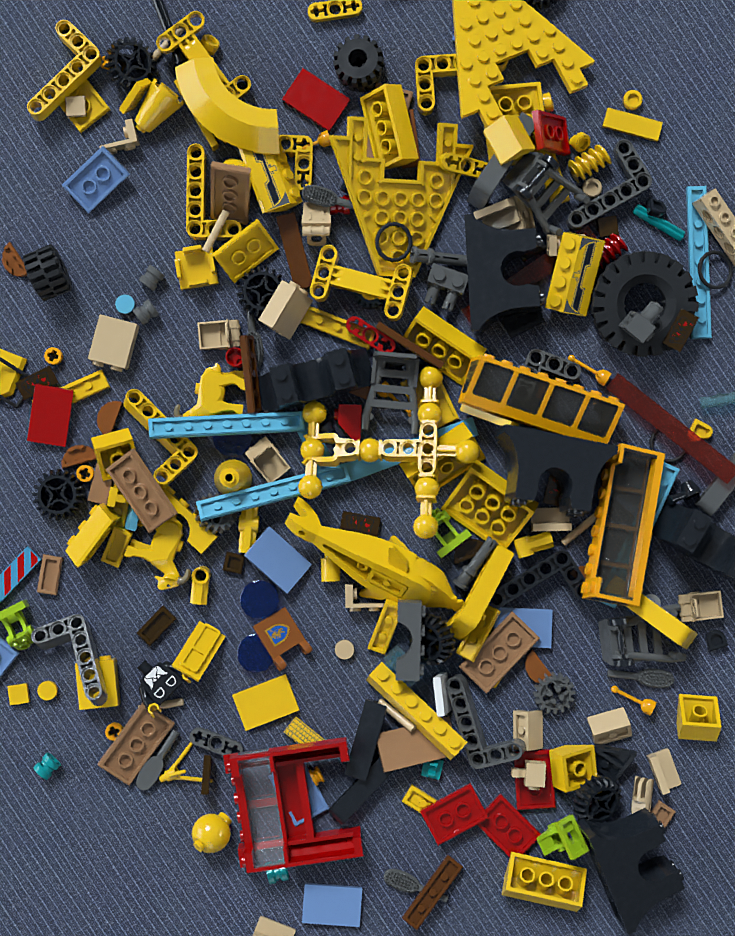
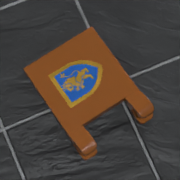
(279, 635)

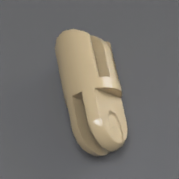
(642, 794)

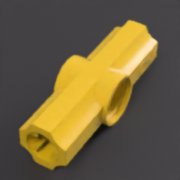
(248, 528)

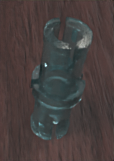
(717, 400)

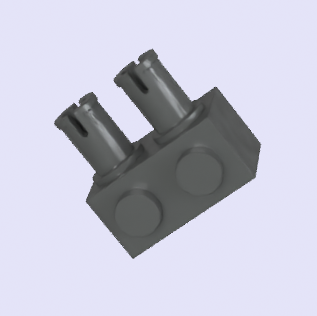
(448, 280)
(641, 325)

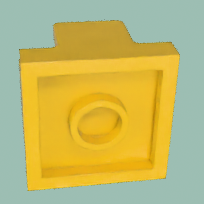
(195, 267)

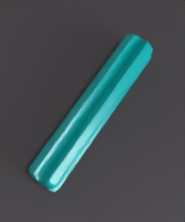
(659, 223)

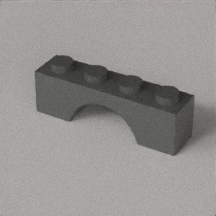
(408, 665)

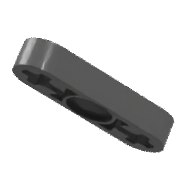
(205, 732)

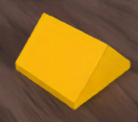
(508, 138)

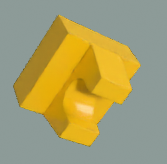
(113, 497)

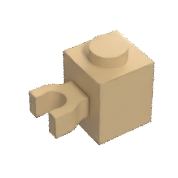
(533, 774)

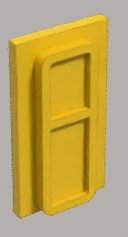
(198, 651)

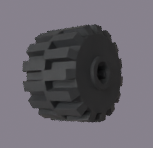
(359, 52)
(47, 272)

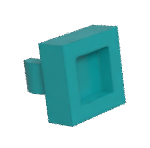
(432, 769)

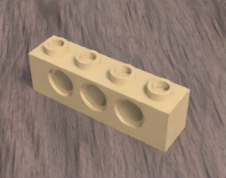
(719, 220)

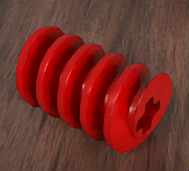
(612, 247)

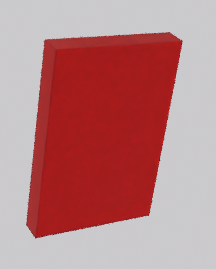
(316, 99)
(551, 133)
(50, 415)
(534, 798)
(454, 814)
(508, 827)

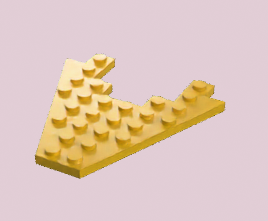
(498, 31)
(383, 200)

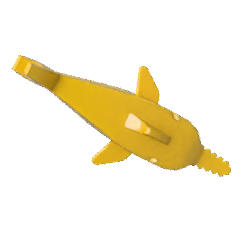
(379, 565)

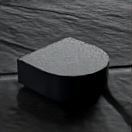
(655, 208)
(715, 640)

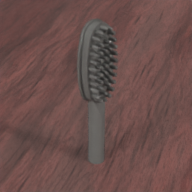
(324, 197)
(257, 338)
(649, 677)
(153, 767)
(405, 882)

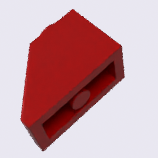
(349, 419)

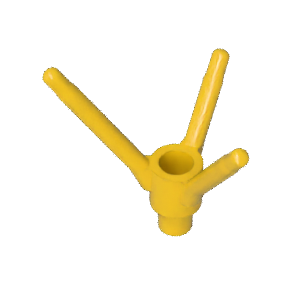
(173, 772)

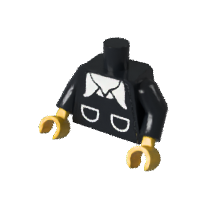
(158, 684)

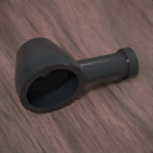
(688, 490)

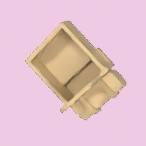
(316, 222)
(219, 334)
(267, 460)
(700, 606)

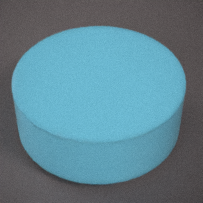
(125, 304)

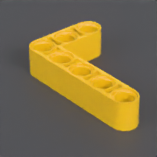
(434, 71)
(67, 73)
(200, 200)
(177, 450)
(469, 615)
(664, 622)

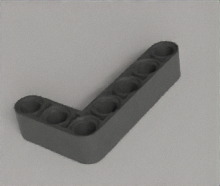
(493, 173)
(615, 193)
(545, 357)
(715, 494)
(81, 652)
(475, 729)

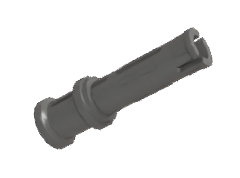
(430, 256)
(470, 570)

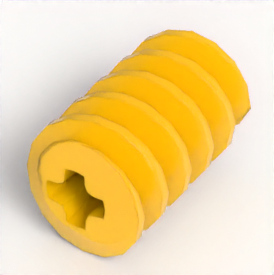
(588, 161)

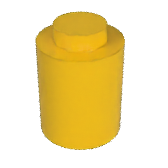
(329, 570)

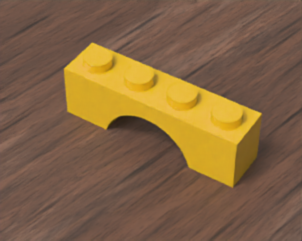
(198, 536)

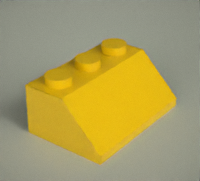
(91, 534)

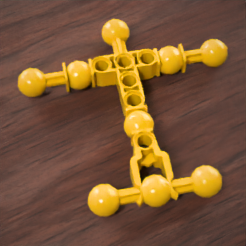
(371, 450)

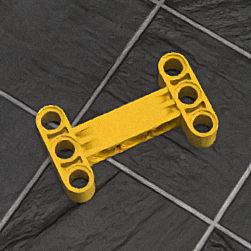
(193, 48)
(360, 282)

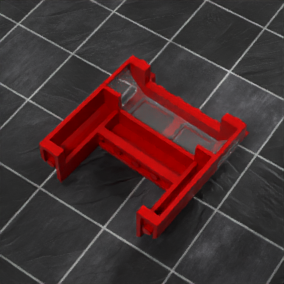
(270, 787)

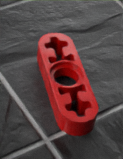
(355, 332)

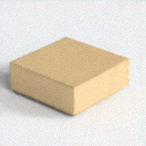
(76, 106)

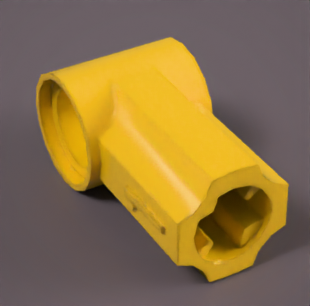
(529, 544)
(200, 588)

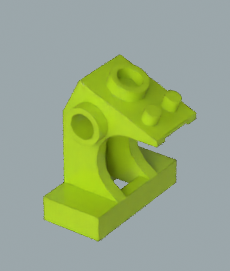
(452, 538)
(11, 615)
(557, 838)

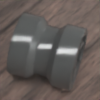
(151, 277)
(145, 312)

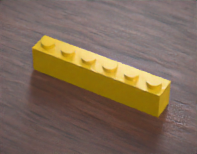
(416, 711)

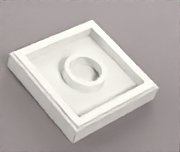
(442, 700)

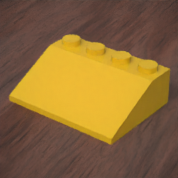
(514, 100)
(481, 506)

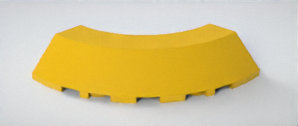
(224, 113)

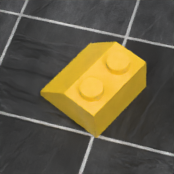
(110, 448)
(698, 717)
(572, 766)

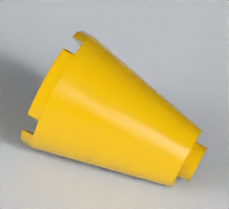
(157, 107)
(241, 476)

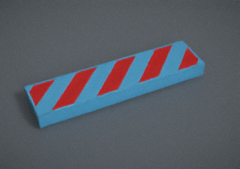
(17, 571)

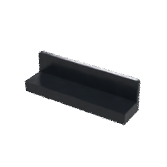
(366, 739)

